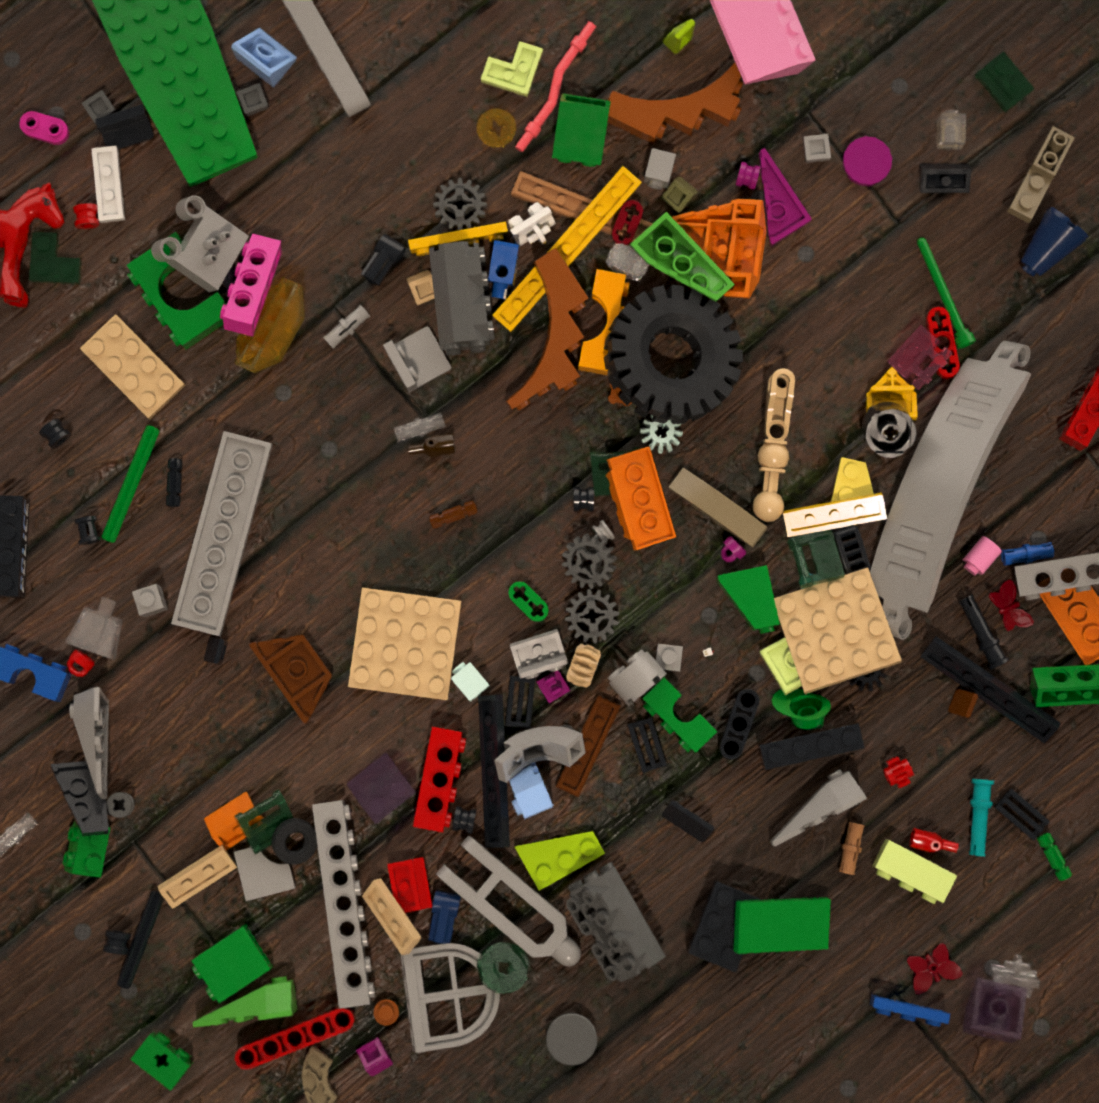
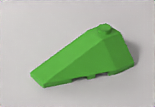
(677, 255)
(266, 1002)

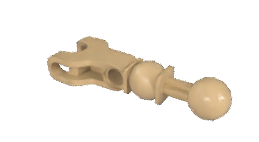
(773, 454)

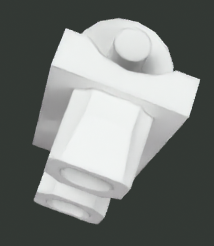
(533, 227)

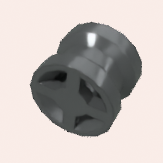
(125, 804)

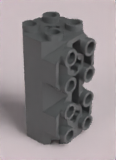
(461, 298)
(609, 913)

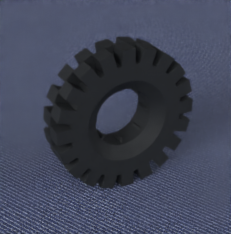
(700, 327)

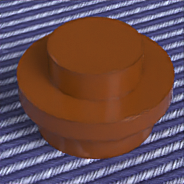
(386, 1012)

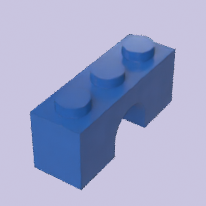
(50, 680)

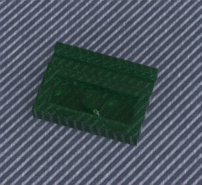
(1004, 81)

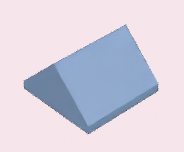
(263, 56)

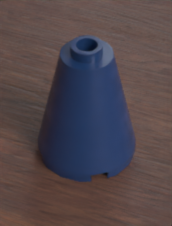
(1051, 242)

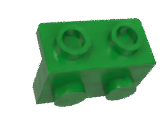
(85, 853)

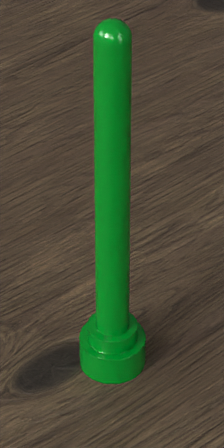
(963, 336)

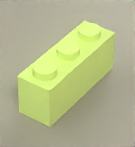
(913, 872)

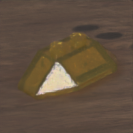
(275, 329)

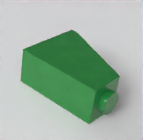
(752, 596)

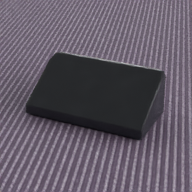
(945, 178)
(687, 821)

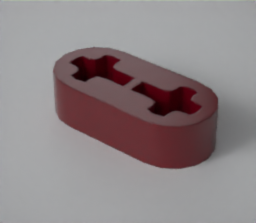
(632, 226)

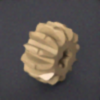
(583, 665)

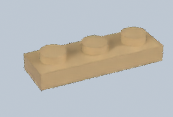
(197, 876)
(391, 916)

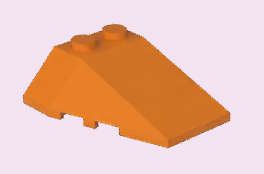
(732, 239)

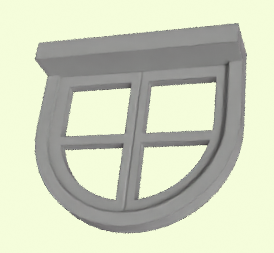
(417, 1000)

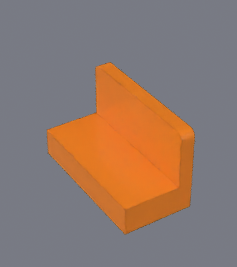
(223, 824)

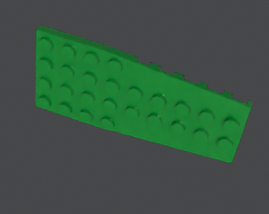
(181, 82)

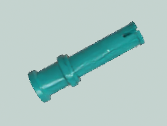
(980, 804)

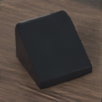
(215, 650)

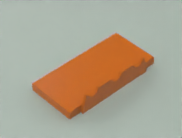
(639, 498)
(1077, 616)

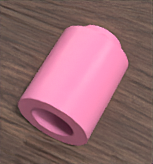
(981, 556)

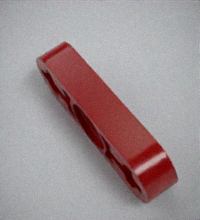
(946, 323)

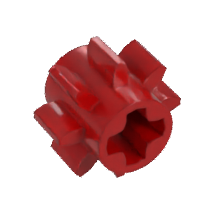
(898, 772)

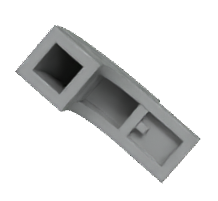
(539, 744)

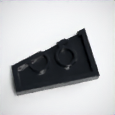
(81, 797)

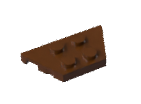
(295, 671)

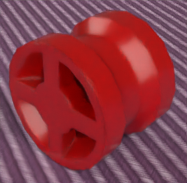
(86, 216)

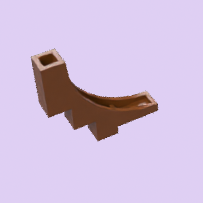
(647, 117)
(554, 366)

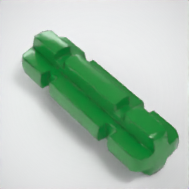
(1054, 856)

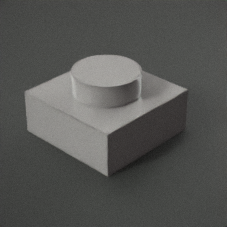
(816, 148)
(669, 657)

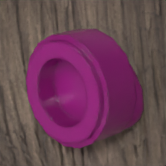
(736, 549)

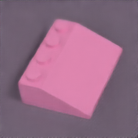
(763, 38)

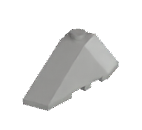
(91, 721)
(831, 798)

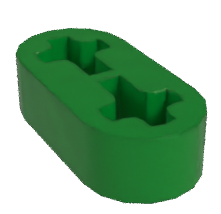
(533, 597)

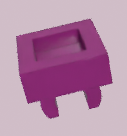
(553, 686)

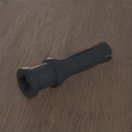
(988, 643)

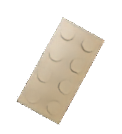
(132, 366)

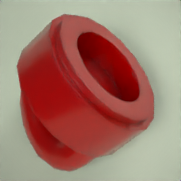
(81, 659)

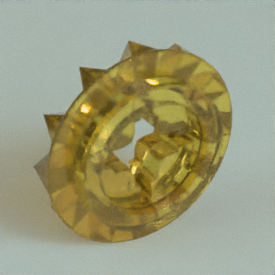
(500, 117)

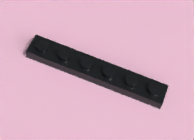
(990, 689)
(494, 790)

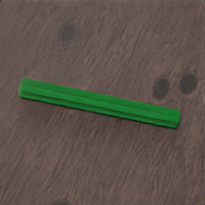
(130, 484)

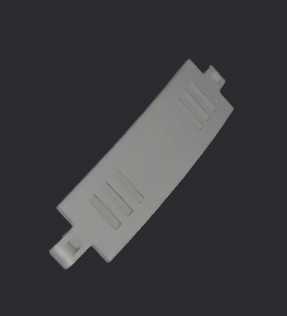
(942, 480)

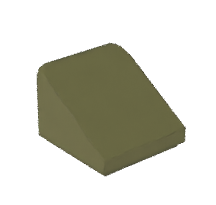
(679, 194)

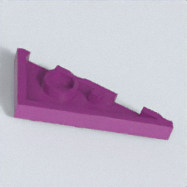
(782, 207)

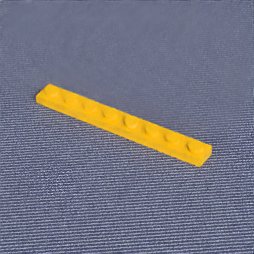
(569, 245)

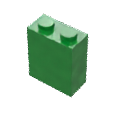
(581, 130)
(231, 964)

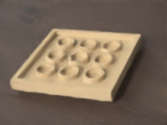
(836, 631)
(404, 644)

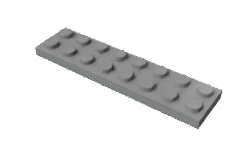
(222, 534)

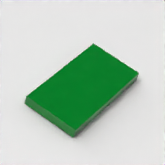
(782, 925)

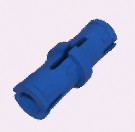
(1027, 553)

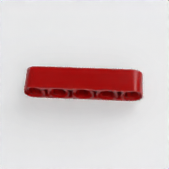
(283, 1041)

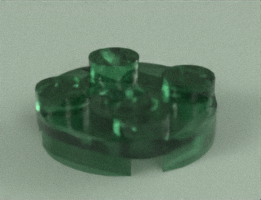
(489, 964)

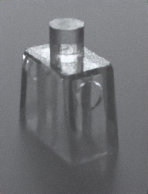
(97, 630)

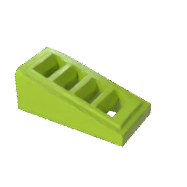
(680, 36)

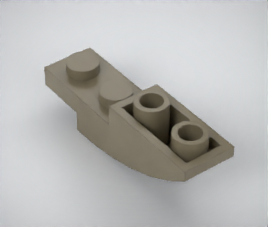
(1040, 174)

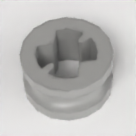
(603, 531)

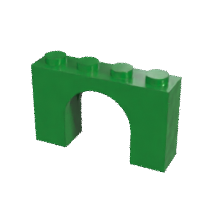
(186, 325)

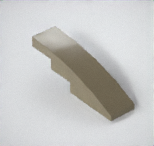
(718, 507)

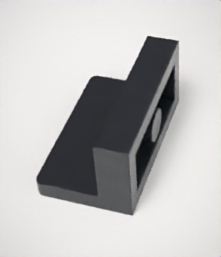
(125, 127)

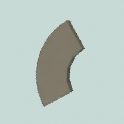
(315, 1077)

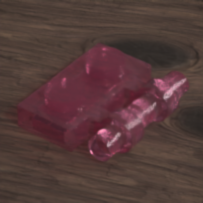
(914, 352)

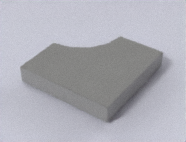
(261, 875)

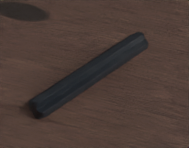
(140, 940)

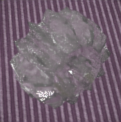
(626, 261)

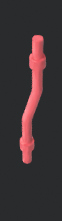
(534, 128)

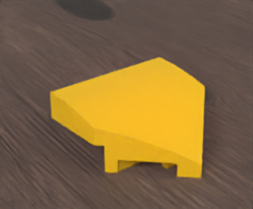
(893, 389)

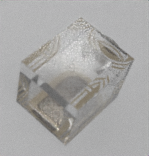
(951, 130)

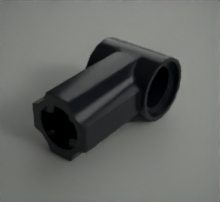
(386, 254)

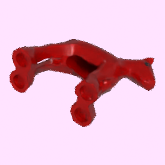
(15, 235)

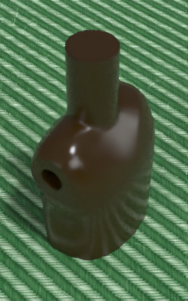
(434, 446)

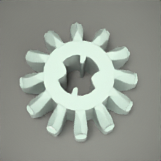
(658, 441)

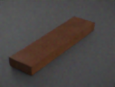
(594, 734)

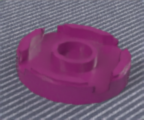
(867, 161)

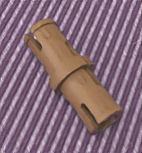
(851, 848)

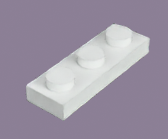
(108, 184)

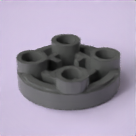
(571, 1038)

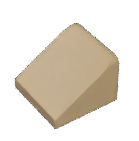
(421, 286)

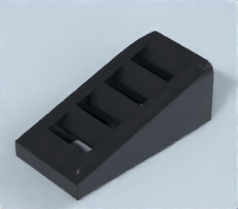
(852, 530)

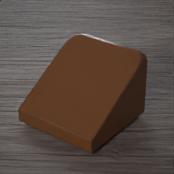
(963, 703)

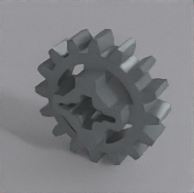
(469, 205)
(584, 553)
(608, 614)

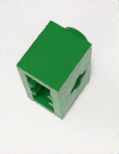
(149, 1060)

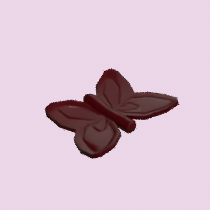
(1004, 602)
(932, 967)

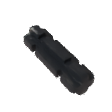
(174, 482)

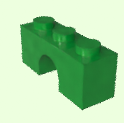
(692, 734)

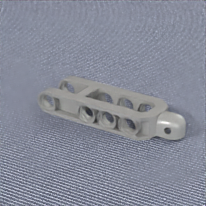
(558, 945)

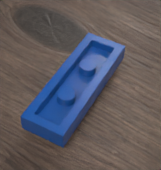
(909, 1011)

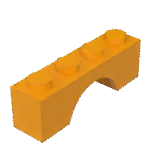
(608, 292)

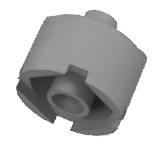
(637, 678)

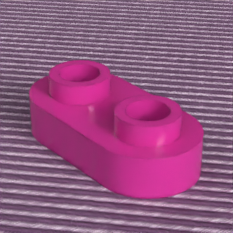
(43, 127)

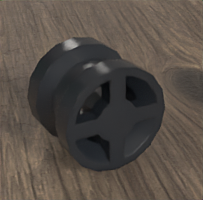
(55, 433)
(583, 499)
(464, 820)
(116, 942)

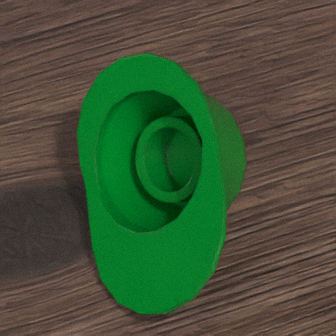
(805, 710)

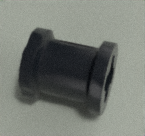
(90, 522)

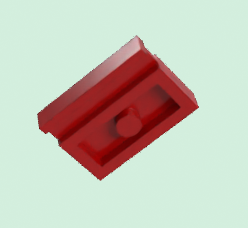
(410, 884)

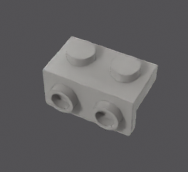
(538, 654)

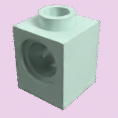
(469, 681)

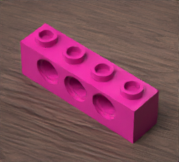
(245, 319)

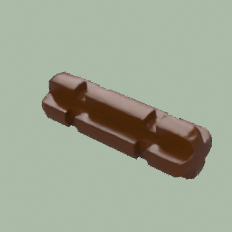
(453, 514)

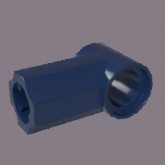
(444, 912)

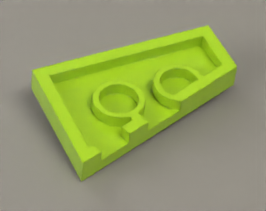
(558, 857)

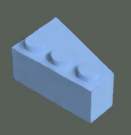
(529, 792)

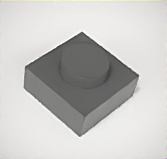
(252, 99)
(98, 106)

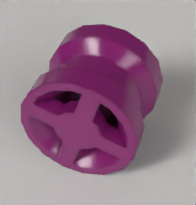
(748, 175)

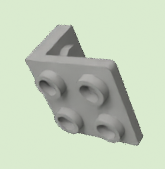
(417, 358)

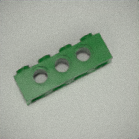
(1065, 685)

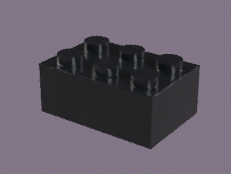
(716, 927)

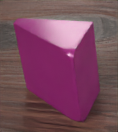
(374, 1057)

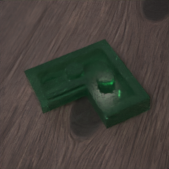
(47, 266)

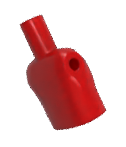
(930, 841)

